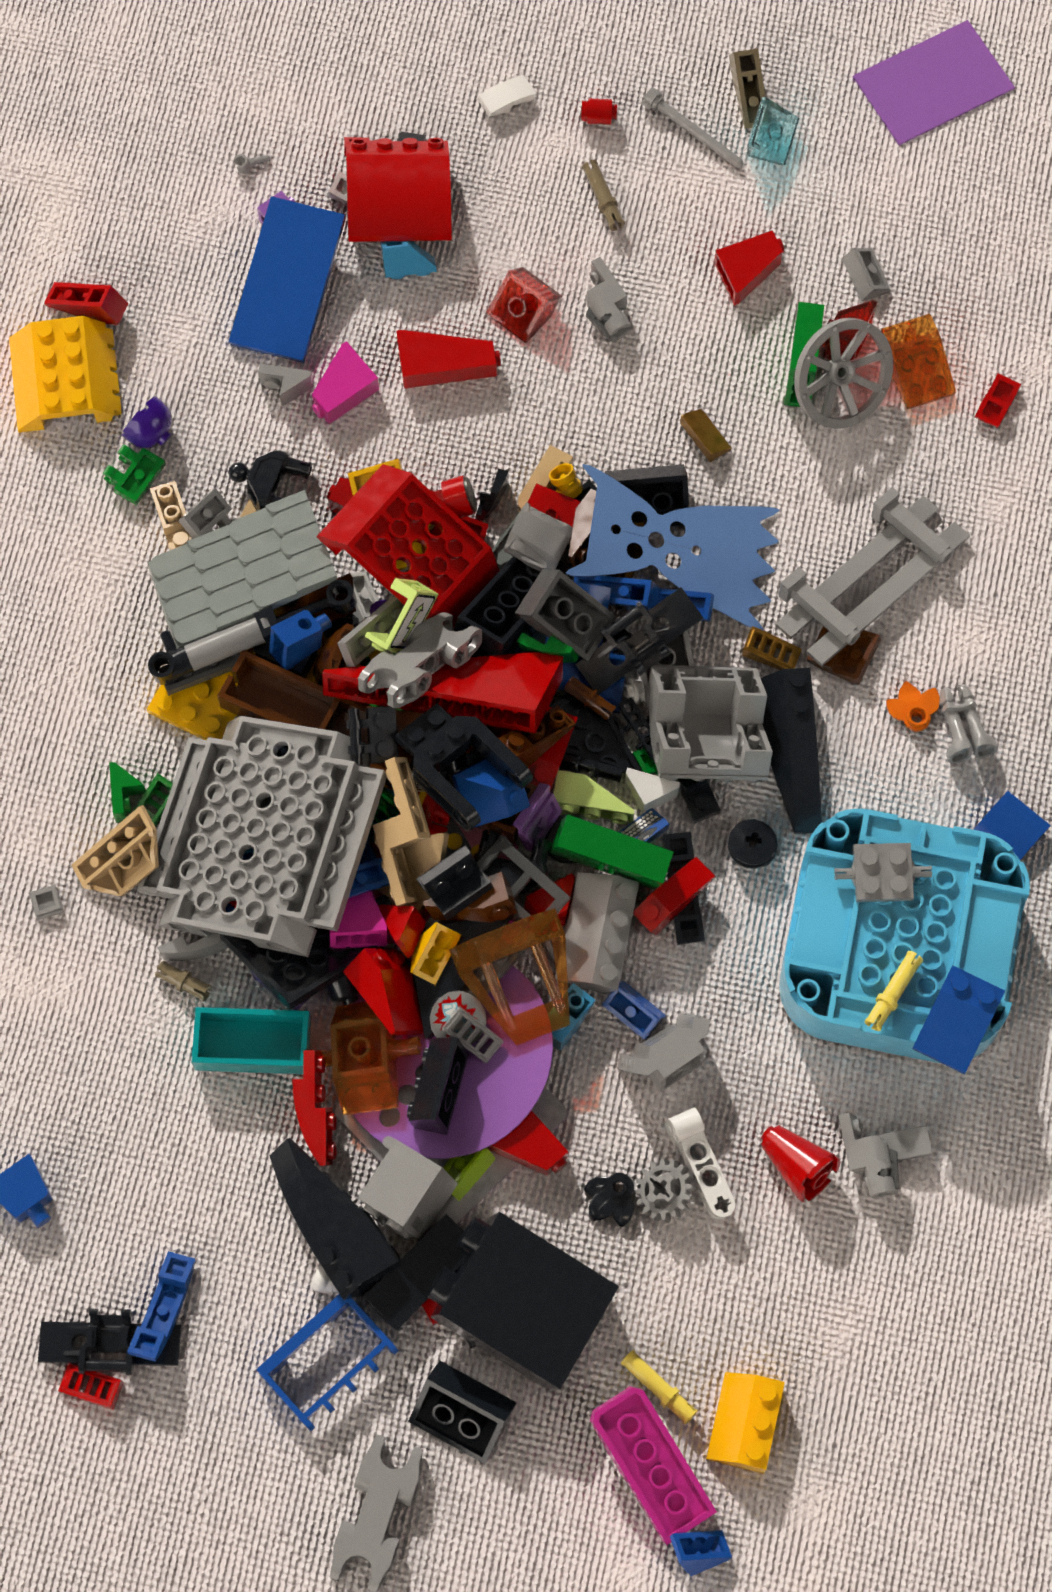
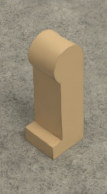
(551, 459)

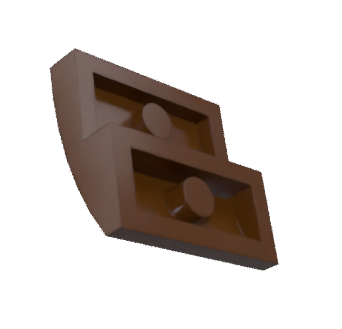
(853, 659)

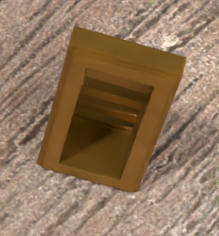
(766, 638)

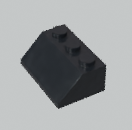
(661, 487)
(438, 1085)
(462, 1411)

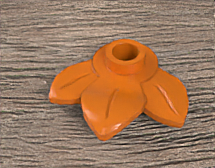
(913, 703)

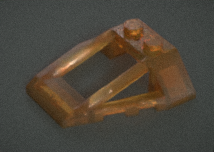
(505, 941)

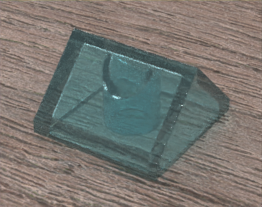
(772, 133)

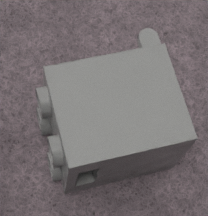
(406, 1191)

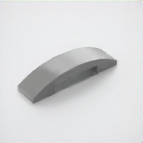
(179, 950)

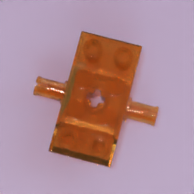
(365, 1059)

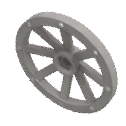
(841, 372)

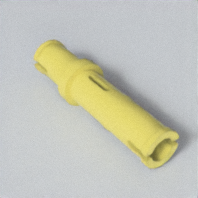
(888, 999)
(659, 1387)

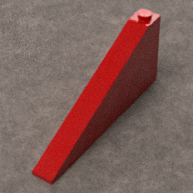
(496, 689)

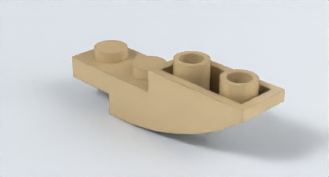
(170, 510)

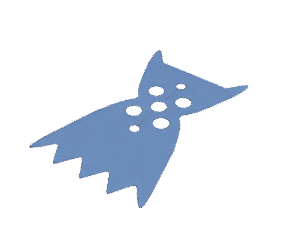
(724, 534)

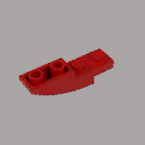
(314, 1120)

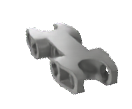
(412, 668)
(369, 1536)

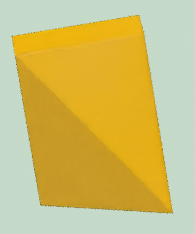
(433, 952)

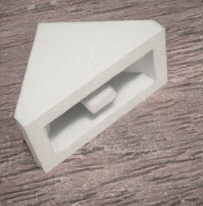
(650, 789)

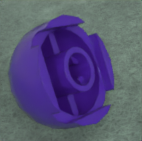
(149, 425)

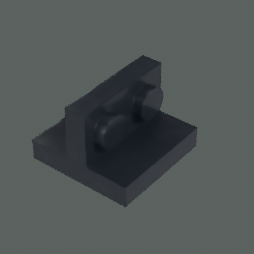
(455, 882)

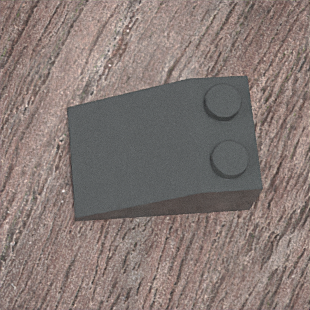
(565, 612)

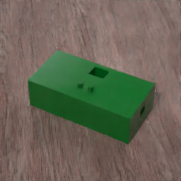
(611, 852)

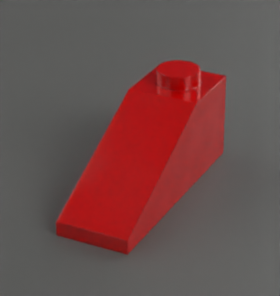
(88, 300)
(673, 896)

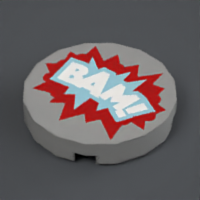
(445, 1007)

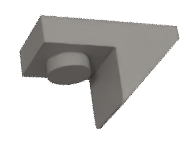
(290, 380)

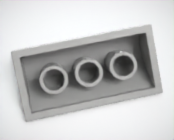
(598, 930)

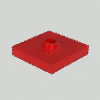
(553, 504)

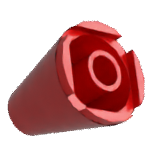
(799, 1161)

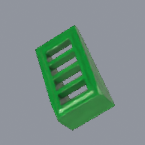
(152, 790)

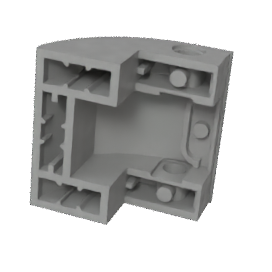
(708, 723)

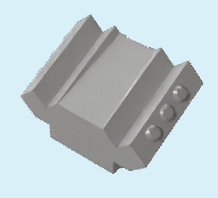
(669, 1052)

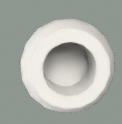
(322, 1282)

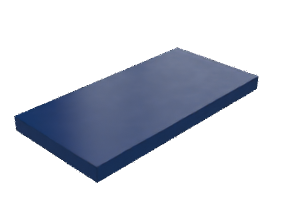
(287, 279)

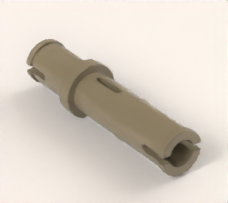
(607, 203)

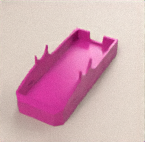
(651, 1463)

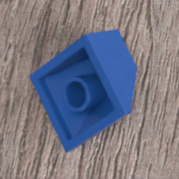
(490, 792)

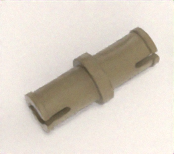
(183, 981)

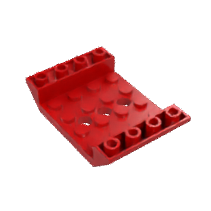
(394, 513)

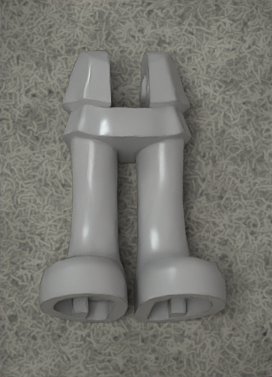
(961, 748)

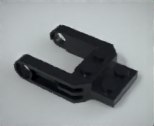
(438, 740)

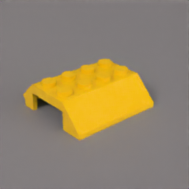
(64, 371)

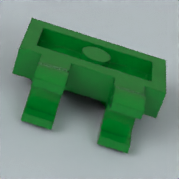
(138, 477)

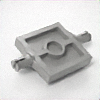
(883, 872)

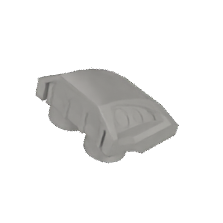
(538, 539)

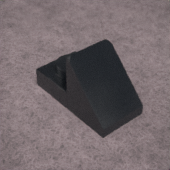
(699, 798)

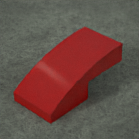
(998, 400)

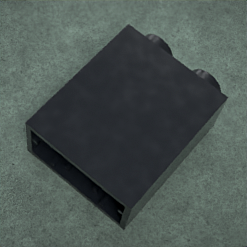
(521, 1299)

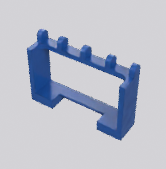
(327, 1314)

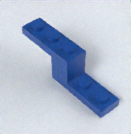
(629, 591)

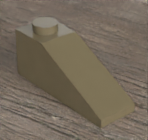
(747, 83)

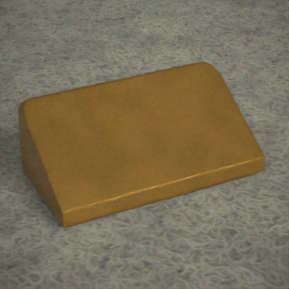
(704, 434)

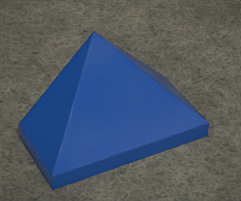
(700, 1550)

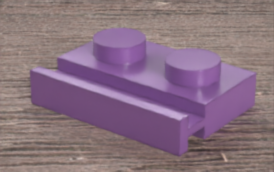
(539, 817)

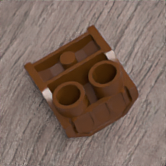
(330, 654)

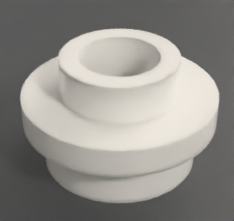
(634, 689)

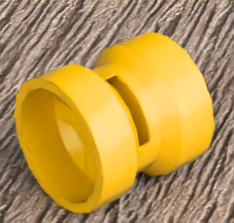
(565, 481)

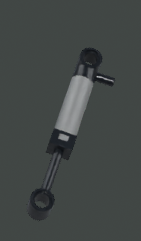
(237, 637)

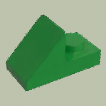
(122, 787)

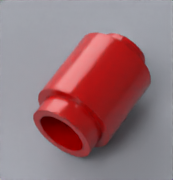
(598, 111)

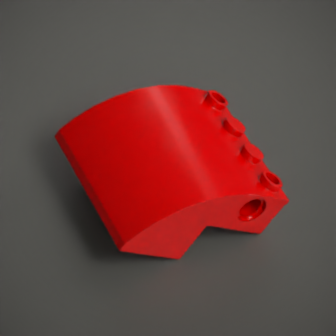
(398, 190)

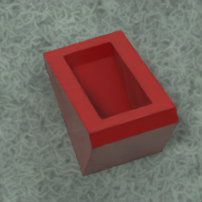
(404, 925)

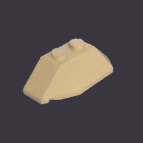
(121, 856)

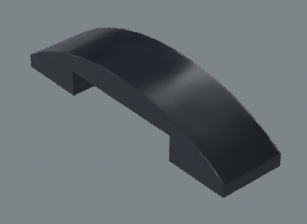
(688, 923)

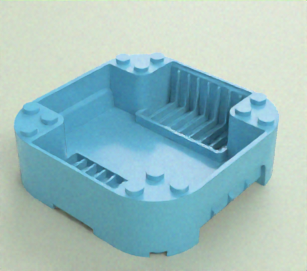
(849, 950)

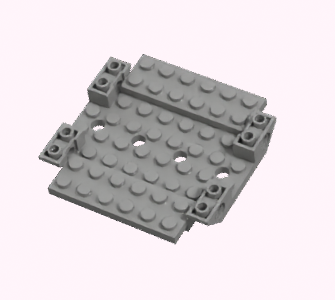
(301, 842)

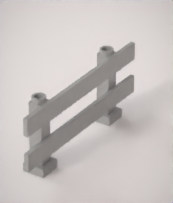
(818, 602)

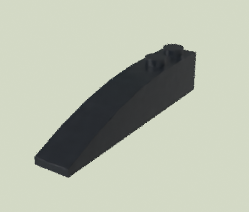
(793, 739)
(332, 1224)

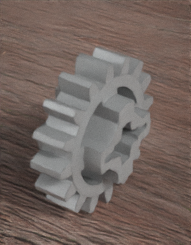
(677, 1186)

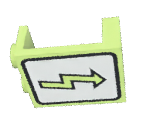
(413, 613)

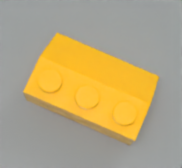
(745, 1421)

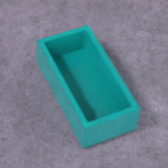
(250, 1040)

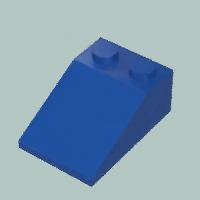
(958, 1019)

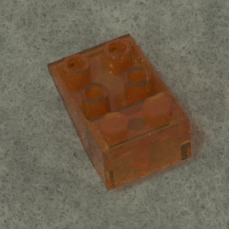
(919, 361)

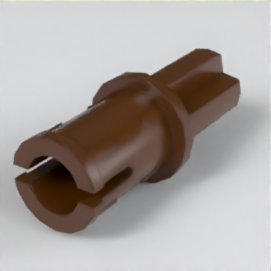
(589, 697)

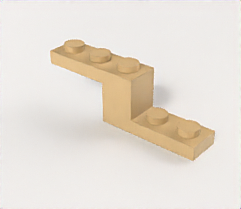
(401, 831)

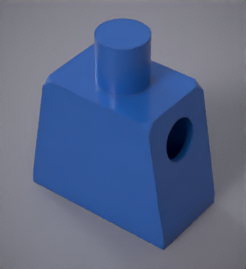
(297, 638)
(25, 1192)

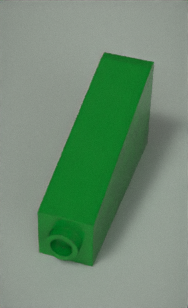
(807, 323)

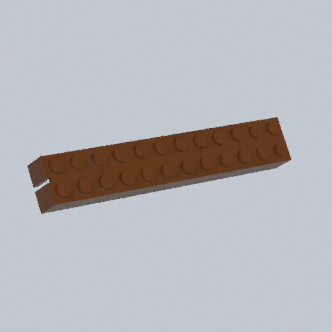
(284, 697)

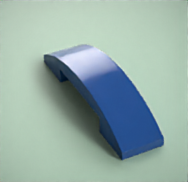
(164, 1307)

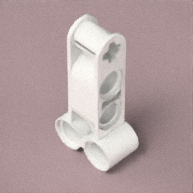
(686, 1131)

